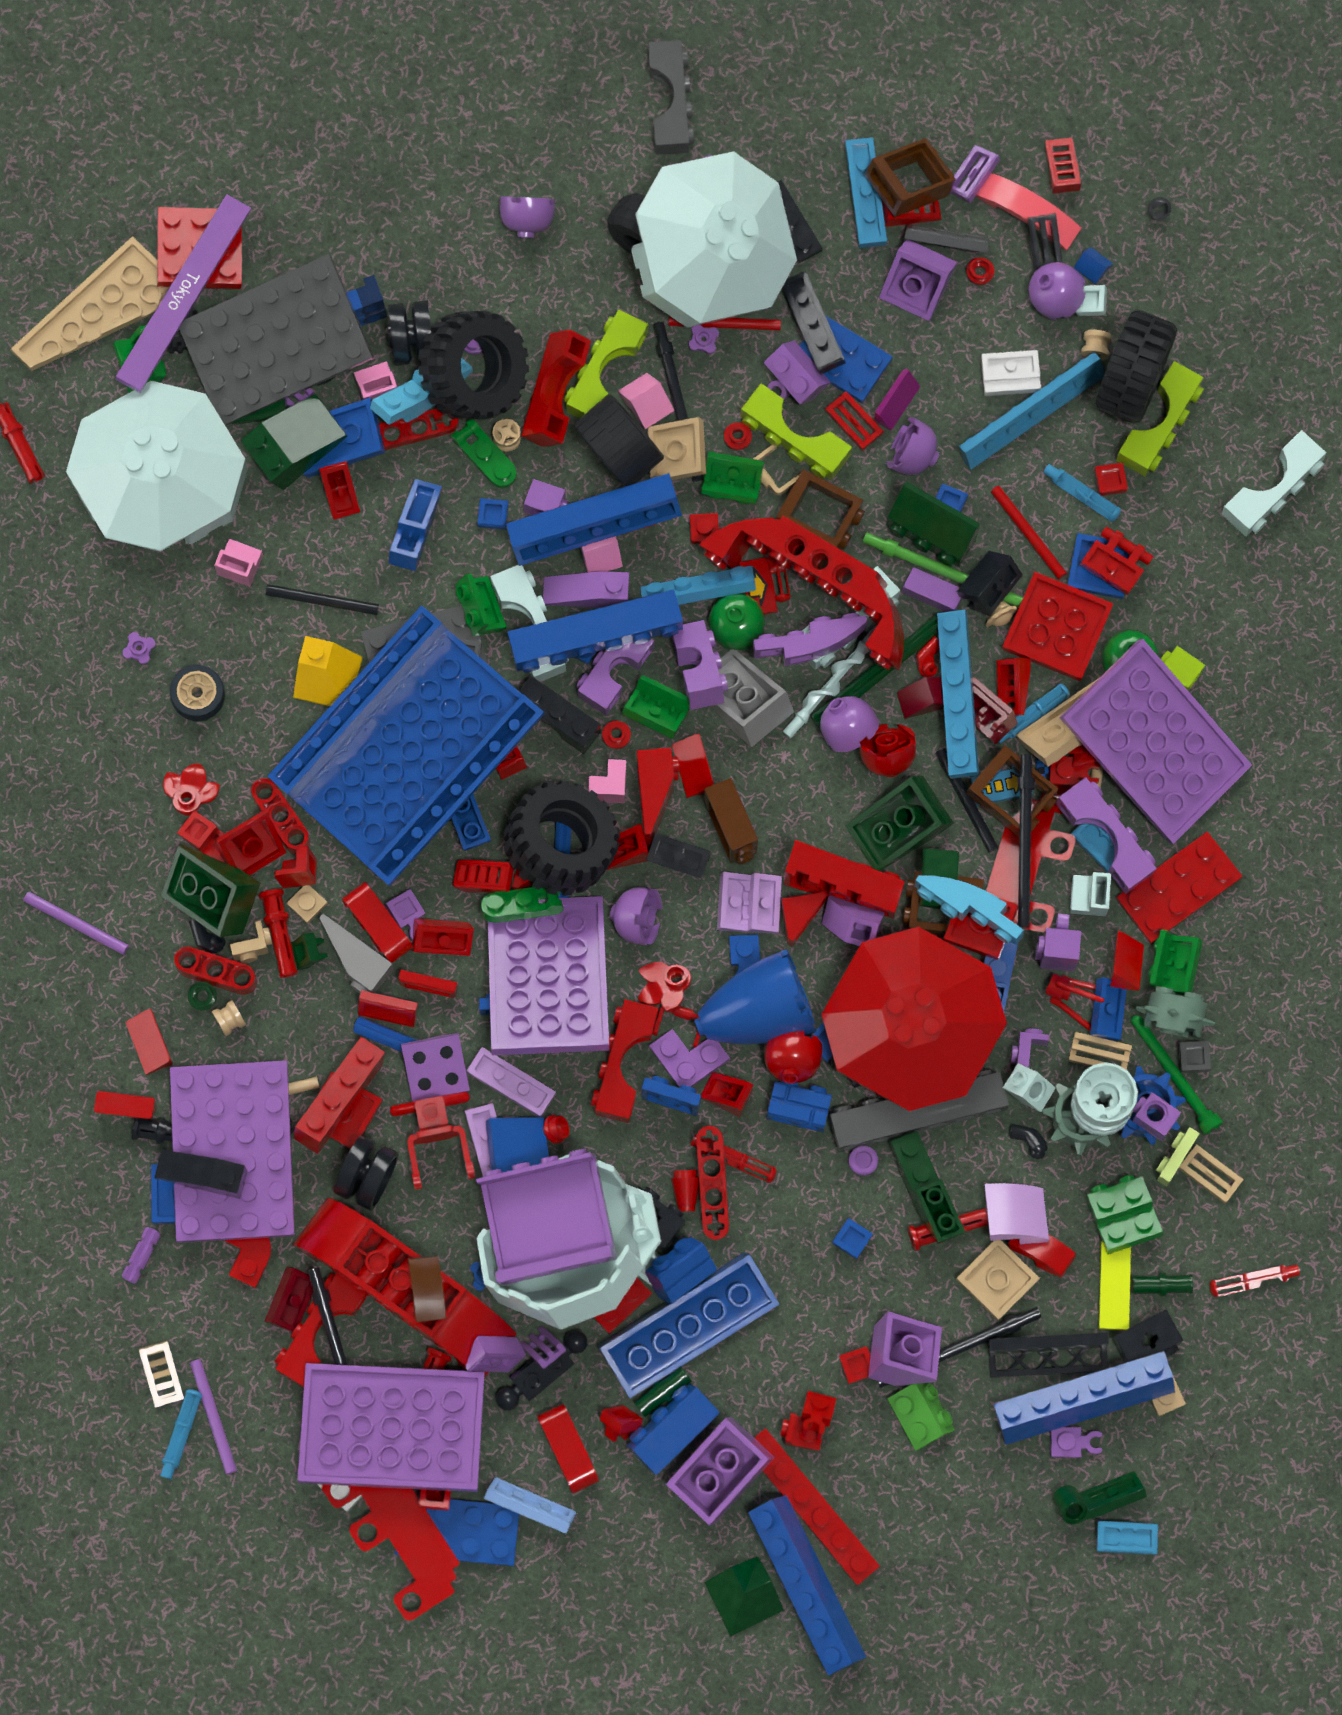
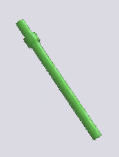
(891, 548)

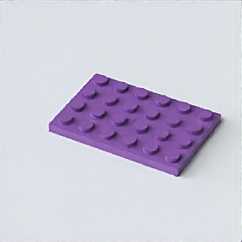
(1155, 741)
(549, 981)
(241, 1118)
(391, 1427)

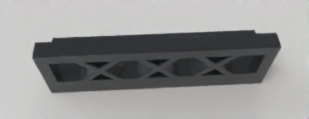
(1048, 1343)

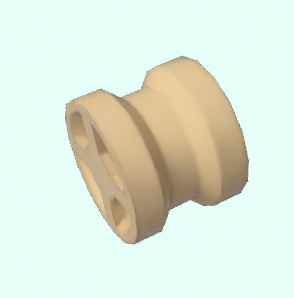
(1096, 342)
(507, 429)
(228, 1018)

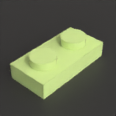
(1170, 1165)

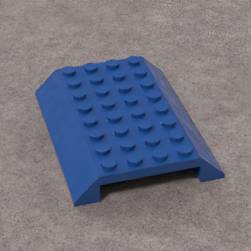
(405, 745)

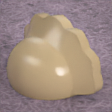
(1001, 615)

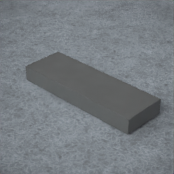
(947, 238)

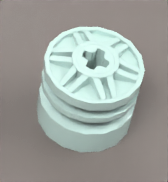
(1110, 1085)

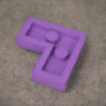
(685, 1066)

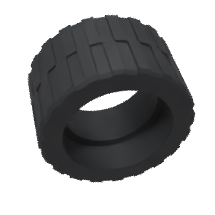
(619, 441)

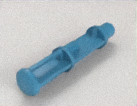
(1082, 493)
(1038, 709)
(180, 1433)

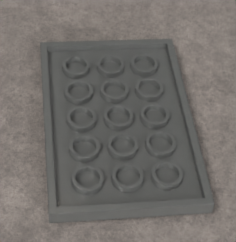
(276, 340)

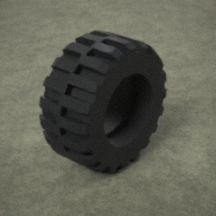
(443, 365)
(1136, 366)
(578, 811)

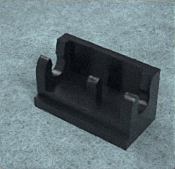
(990, 582)
(678, 855)

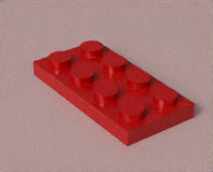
(1179, 887)

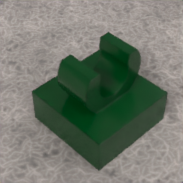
(306, 951)

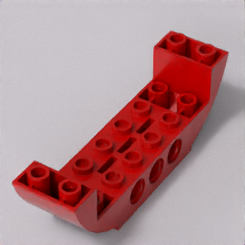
(785, 542)
(380, 1269)

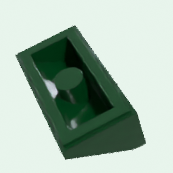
(941, 864)

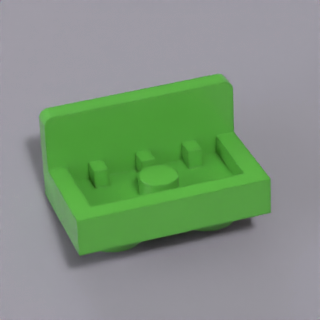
(921, 1414)

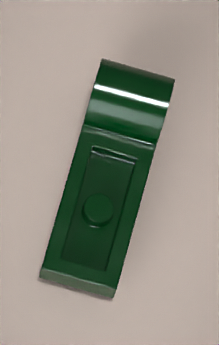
(1099, 1500)

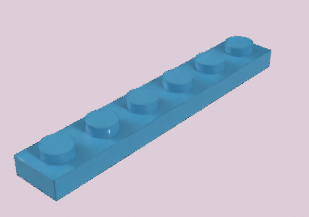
(1032, 410)
(958, 694)

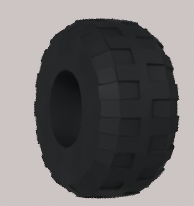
(623, 221)

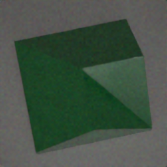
(744, 1595)

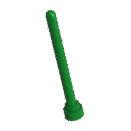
(1207, 1119)

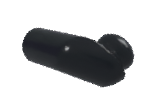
(206, 940)
(1032, 1137)

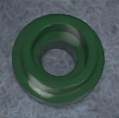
(193, 996)

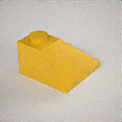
(324, 671)

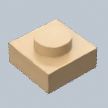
(307, 903)
(1168, 1402)

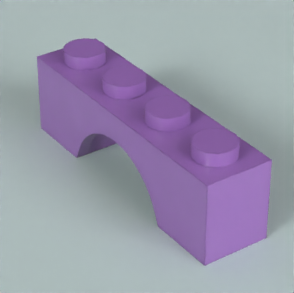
(1085, 806)

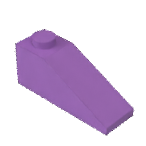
(586, 589)

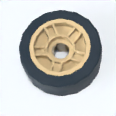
(187, 682)

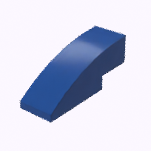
(414, 525)

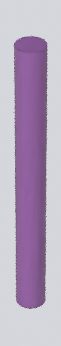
(76, 923)
(213, 1416)

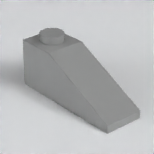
(360, 962)

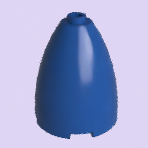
(758, 1004)

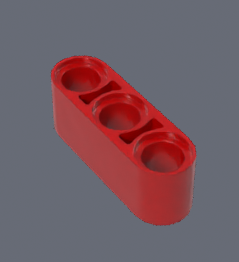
(275, 804)
(378, 922)
(205, 961)
(568, 1448)

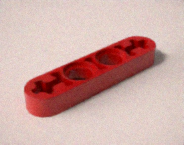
(407, 436)
(717, 1182)

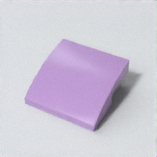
(749, 913)
(1016, 1213)

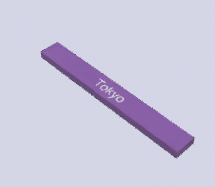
(183, 293)

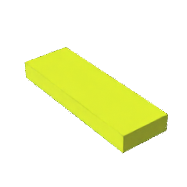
(1114, 1289)

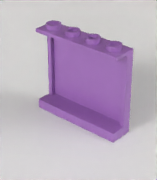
(547, 1217)

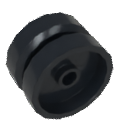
(408, 333)
(365, 1172)

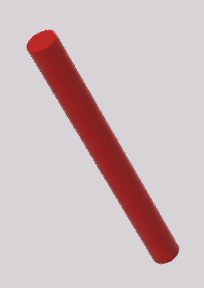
(737, 323)
(1028, 532)

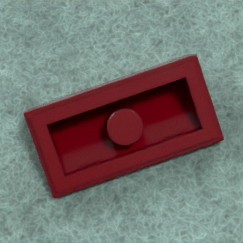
(290, 1300)

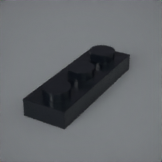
(802, 236)

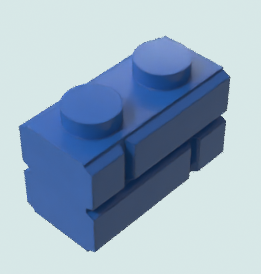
(799, 1106)
(680, 1269)

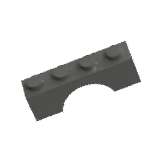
(666, 66)

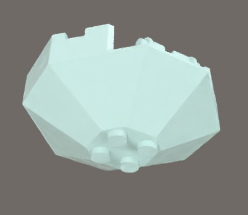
(713, 240)
(157, 467)
(589, 1290)

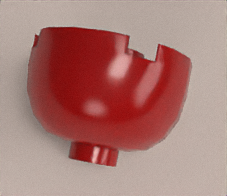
(889, 750)
(793, 1056)

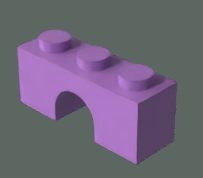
(703, 683)
(598, 687)

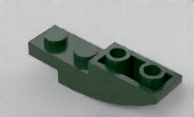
(925, 1188)

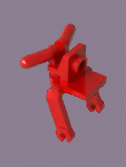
(434, 1127)

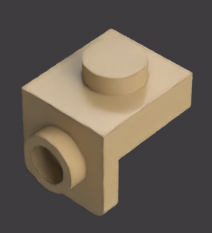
(249, 950)

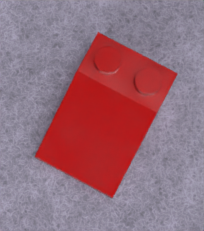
(656, 779)

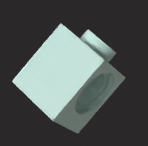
(1029, 1087)

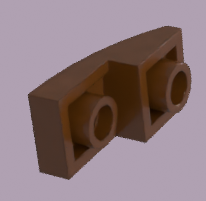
(426, 1288)

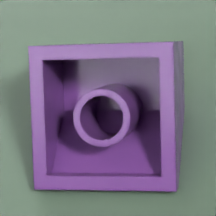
(917, 279)
(904, 1351)

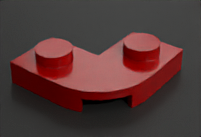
(251, 1260)

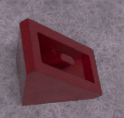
(921, 697)

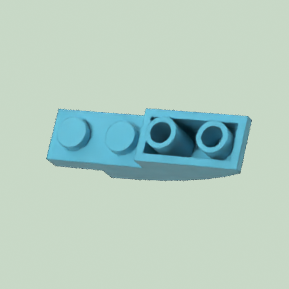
(408, 399)
(960, 898)

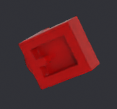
(792, 1431)

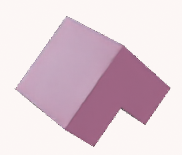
(375, 381)
(646, 400)
(602, 555)
(238, 562)
(613, 786)

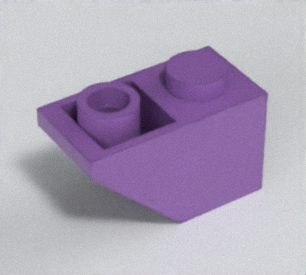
(852, 921)

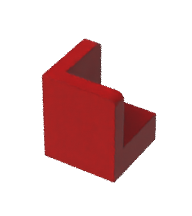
(298, 871)

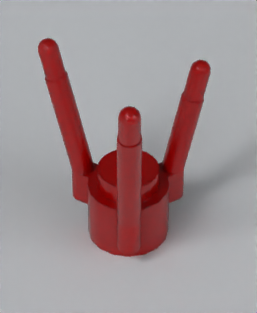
(1062, 987)

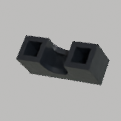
(569, 721)

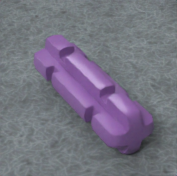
(140, 1255)

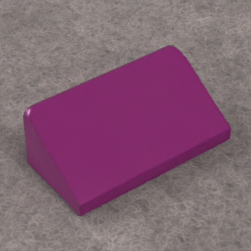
(897, 400)

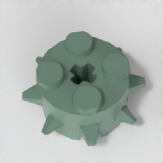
(1176, 1013)
(1066, 1126)

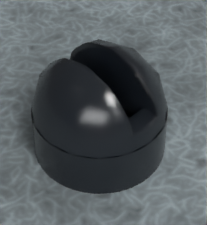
(1159, 202)

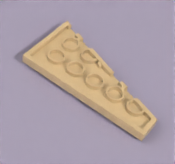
(107, 301)

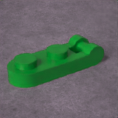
(485, 455)
(520, 905)

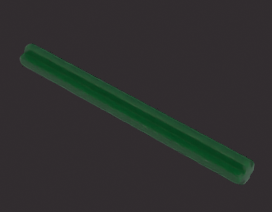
(877, 673)

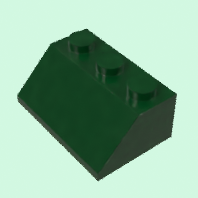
(932, 525)

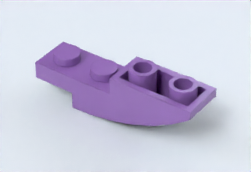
(823, 638)

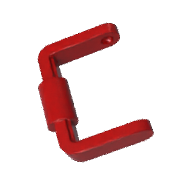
(681, 1012)

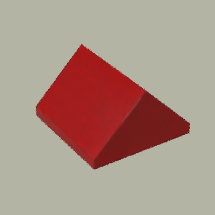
(251, 844)

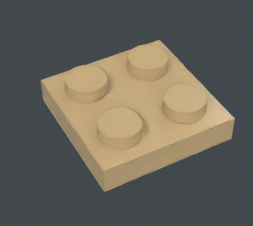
(682, 448)
(997, 1279)

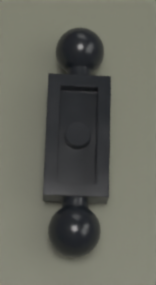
(533, 1379)

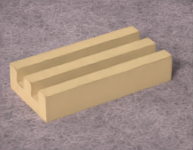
(1098, 1052)
(1204, 1183)

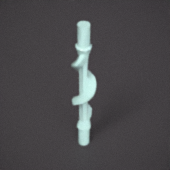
(831, 688)

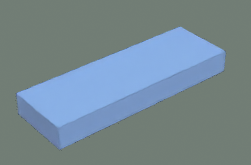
(530, 1505)

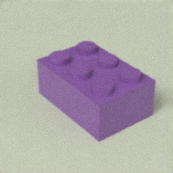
(720, 1470)

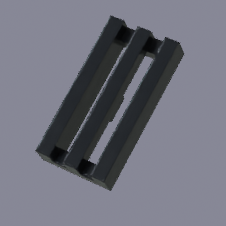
(1033, 237)

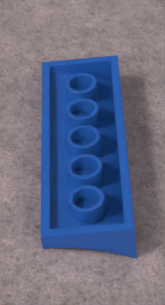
(689, 1326)

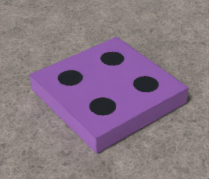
(435, 1066)

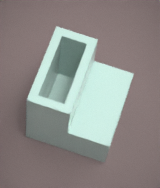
(1090, 894)

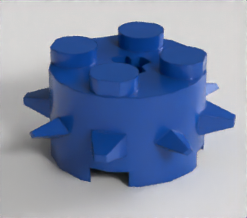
(1145, 1086)

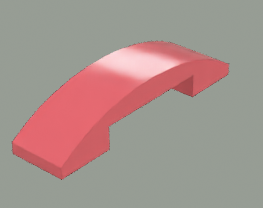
(1023, 204)

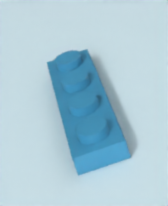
(866, 200)
(706, 586)

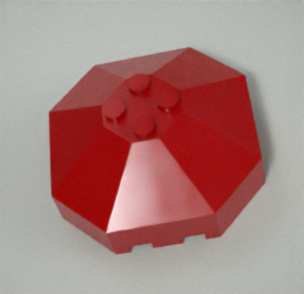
(914, 1019)

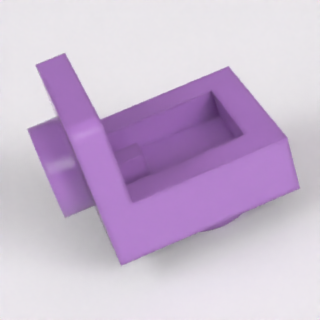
(1021, 1053)

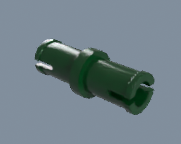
(1162, 1284)
(662, 1391)

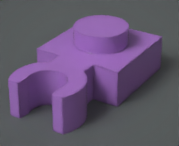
(404, 910)
(1068, 1442)

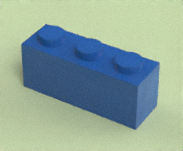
(672, 1428)

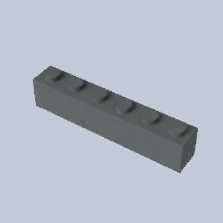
(886, 1120)

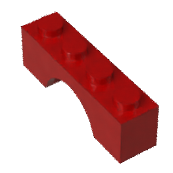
(562, 358)
(635, 1025)
(331, 1103)
(345, 1301)

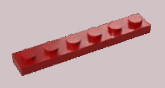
(817, 1512)

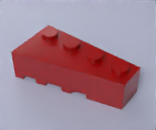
(835, 876)

